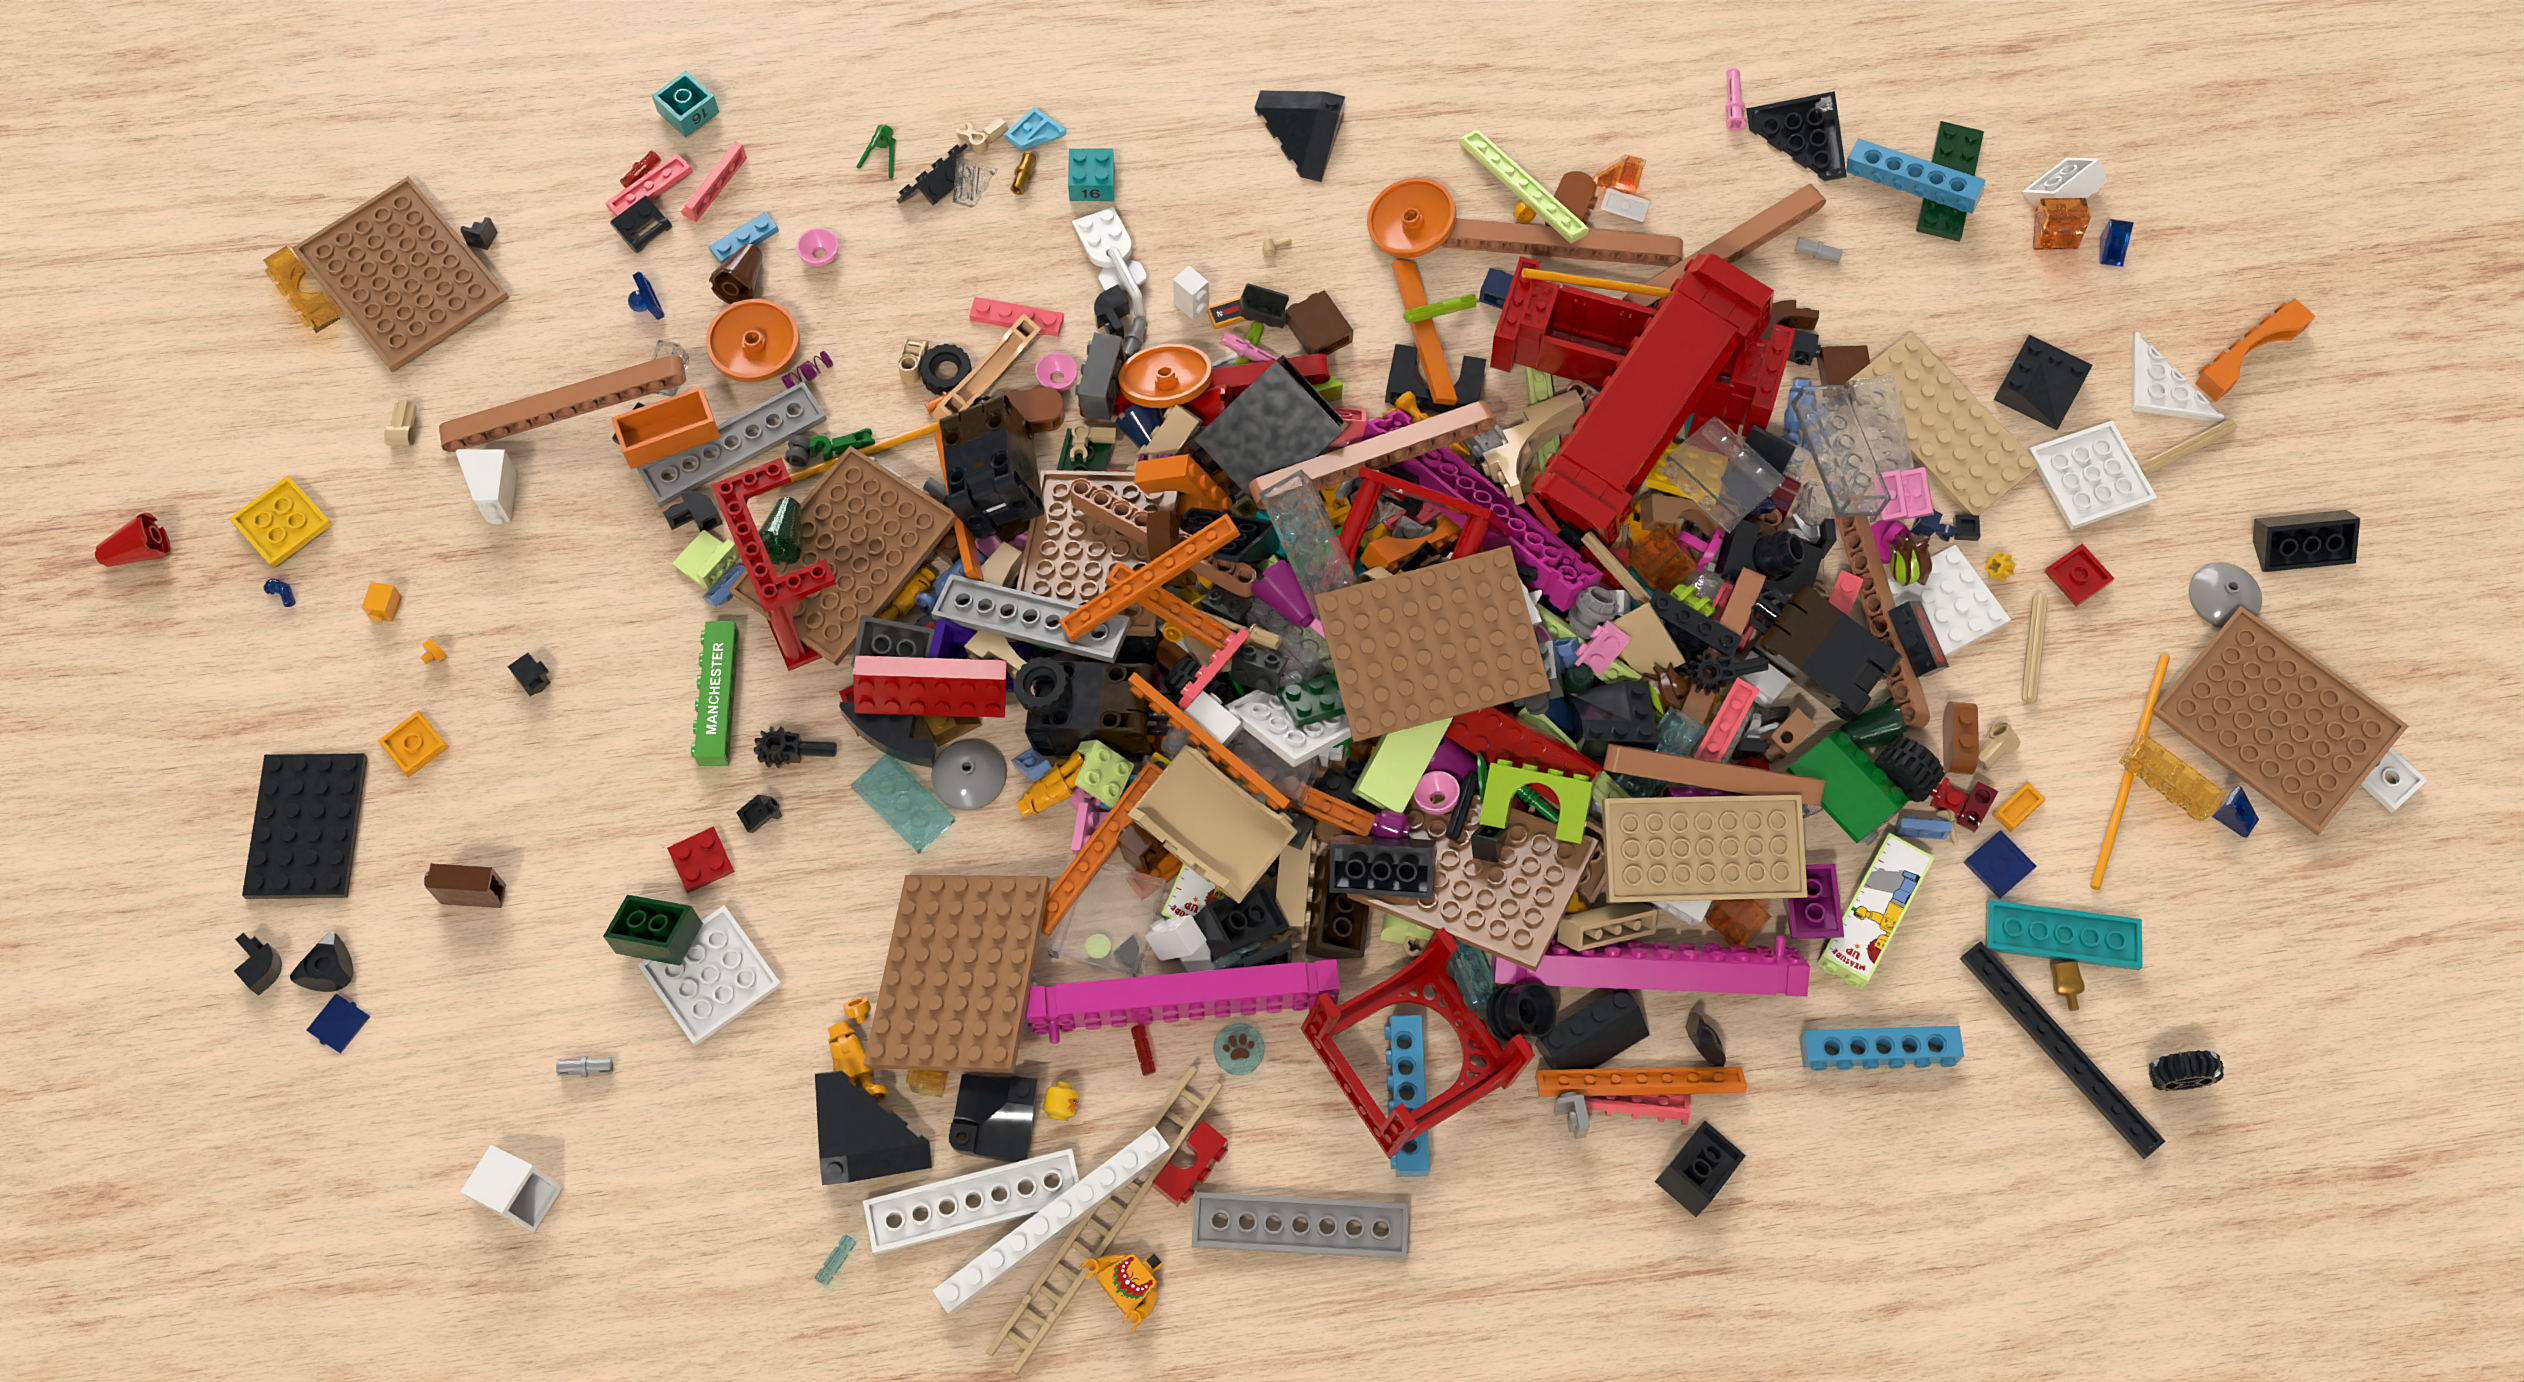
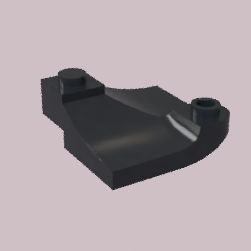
(995, 1117)

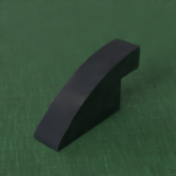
(891, 735)

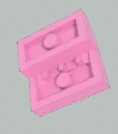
(1908, 494)

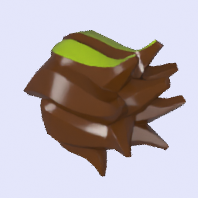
(1910, 561)
(1666, 689)

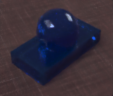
(645, 297)

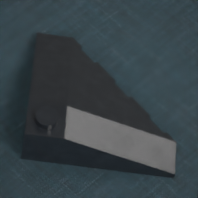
(1304, 125)
(1804, 130)
(1256, 541)
(860, 1137)

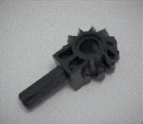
(1723, 671)
(791, 747)

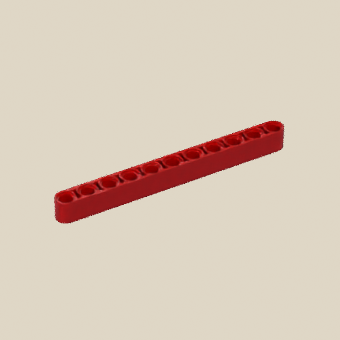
(1240, 377)

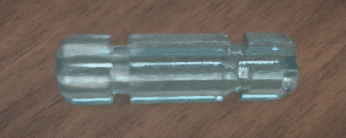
(835, 1260)

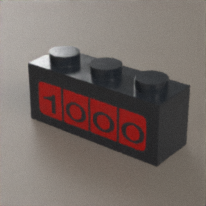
(1918, 639)

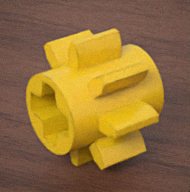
(2006, 569)

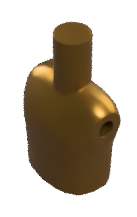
(2068, 982)

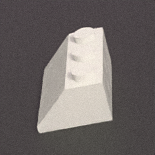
(2068, 180)

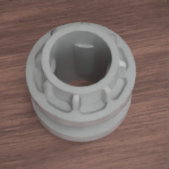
(1592, 609)

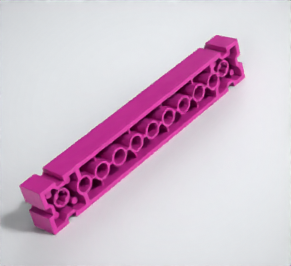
(1532, 544)
(1667, 968)
(1179, 996)

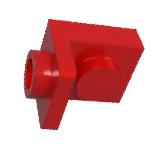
(1948, 798)

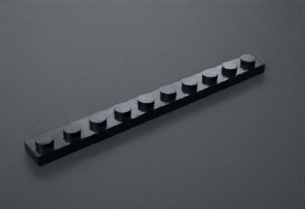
(2062, 1050)

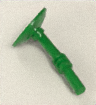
(1524, 792)

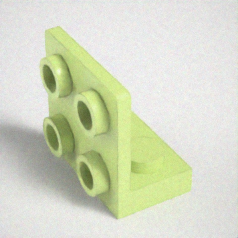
(707, 559)
(1103, 772)

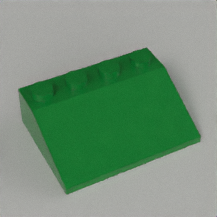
(1855, 790)

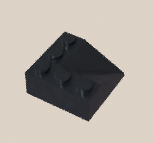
(2043, 382)
(1613, 715)

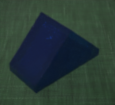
(2115, 242)
(2237, 812)

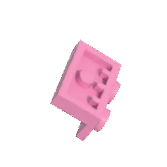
(1603, 647)
(1086, 824)

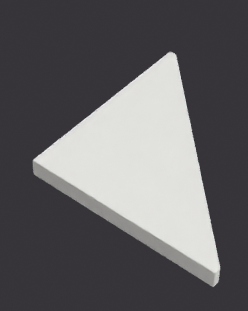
(2164, 389)

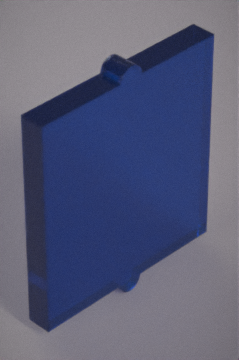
(338, 1023)

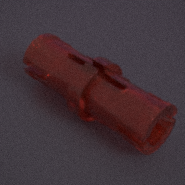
(650, 160)

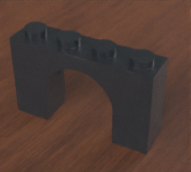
(1403, 379)
(1738, 553)

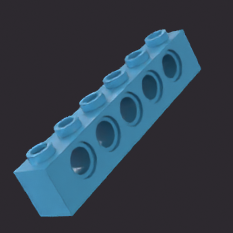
(1915, 176)
(1408, 1029)
(1946, 1039)

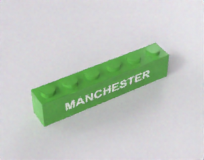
(716, 693)

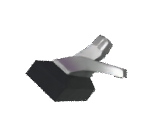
(1818, 536)
(1751, 744)

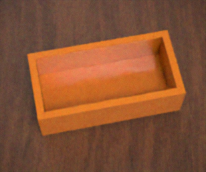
(665, 427)

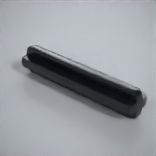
(1462, 807)

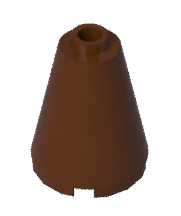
(738, 275)

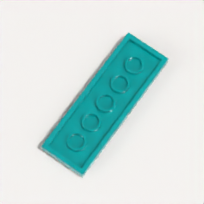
(2064, 935)

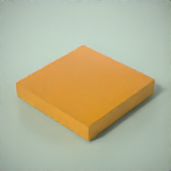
(413, 744)

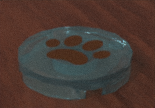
(1238, 1049)

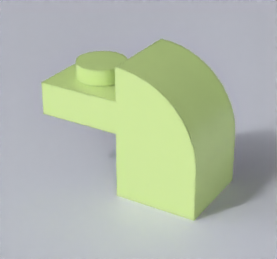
(1397, 930)

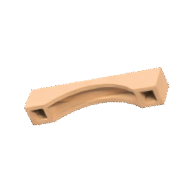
(989, 368)

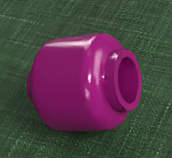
(1391, 824)

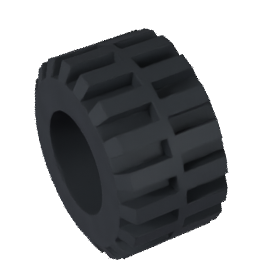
(1184, 672)
(1911, 768)

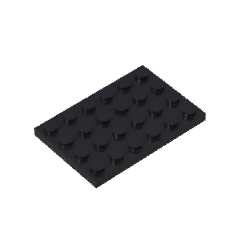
(305, 826)

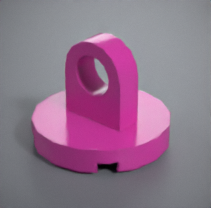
(1884, 533)
(1706, 549)

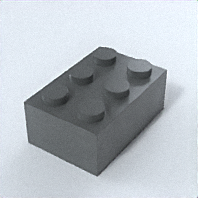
(1100, 375)
(891, 639)

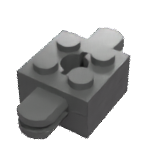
(1540, 703)

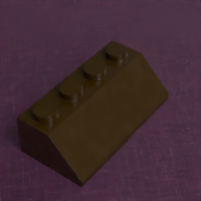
(1336, 921)

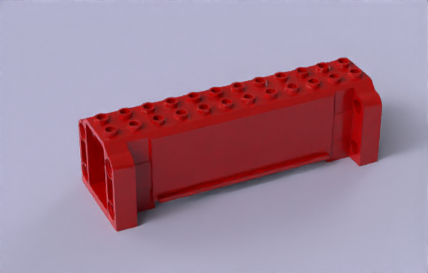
(1587, 333)
(1652, 395)

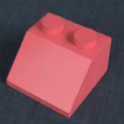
(1355, 429)

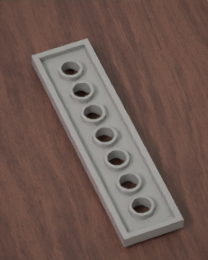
(746, 449)
(1016, 627)
(1311, 1241)

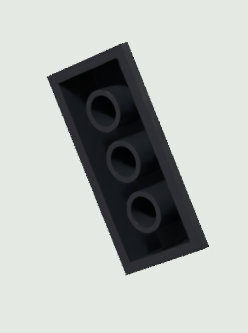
(2306, 540)
(1382, 866)
(1594, 1033)

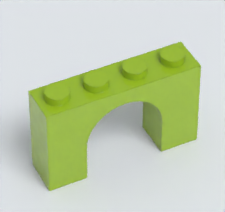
(1572, 793)

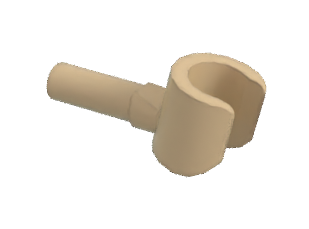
(1269, 246)
(1949, 815)

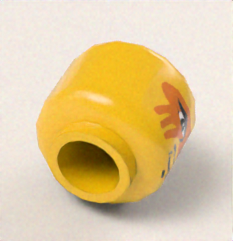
(1061, 1101)

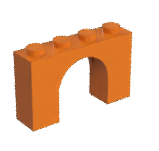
(1182, 475)

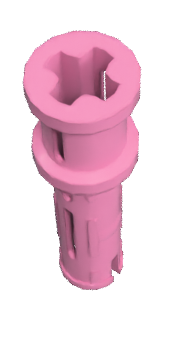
(1734, 107)

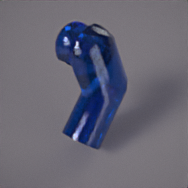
(284, 589)

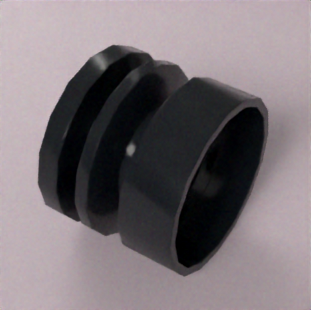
(1521, 1010)

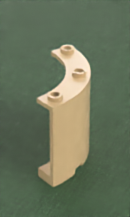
(1212, 823)

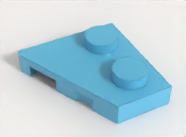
(1033, 130)

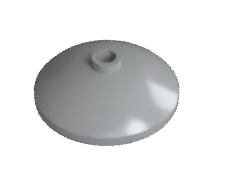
(2215, 600)
(969, 788)

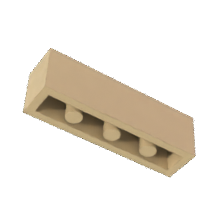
(1171, 436)
(1293, 886)
(1607, 925)

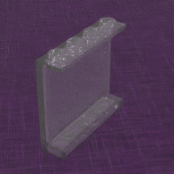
(1721, 473)
(1111, 920)

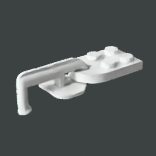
(1110, 247)

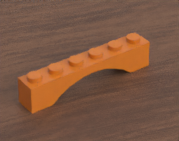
(2283, 326)
(1393, 552)

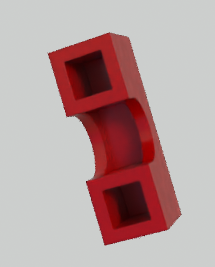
(1178, 1183)

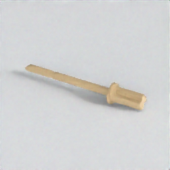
(1256, 634)

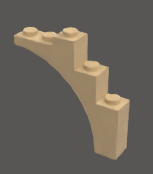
(1522, 442)
(1002, 570)

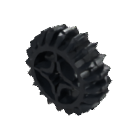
(2186, 1070)

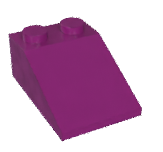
(1820, 911)

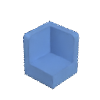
(1566, 651)

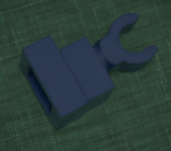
(1929, 524)

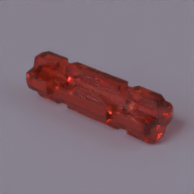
(1143, 1050)

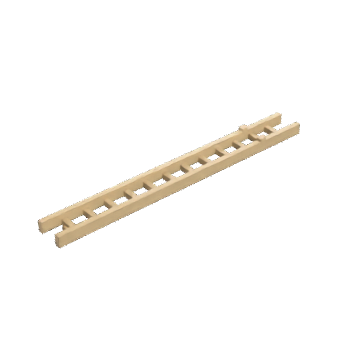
(1141, 1192)

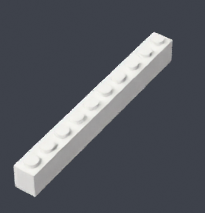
(1052, 1221)

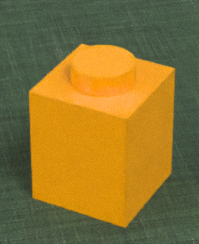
(381, 602)

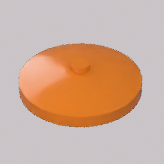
(1411, 217)
(752, 340)
(1165, 375)

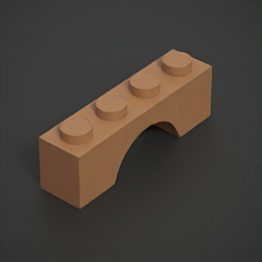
(1666, 510)

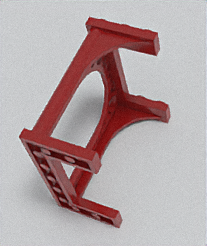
(1374, 482)
(776, 594)
(1400, 1127)

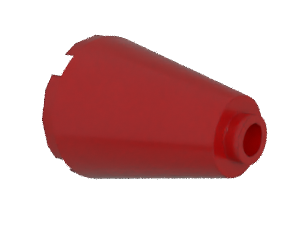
(1210, 403)
(134, 543)

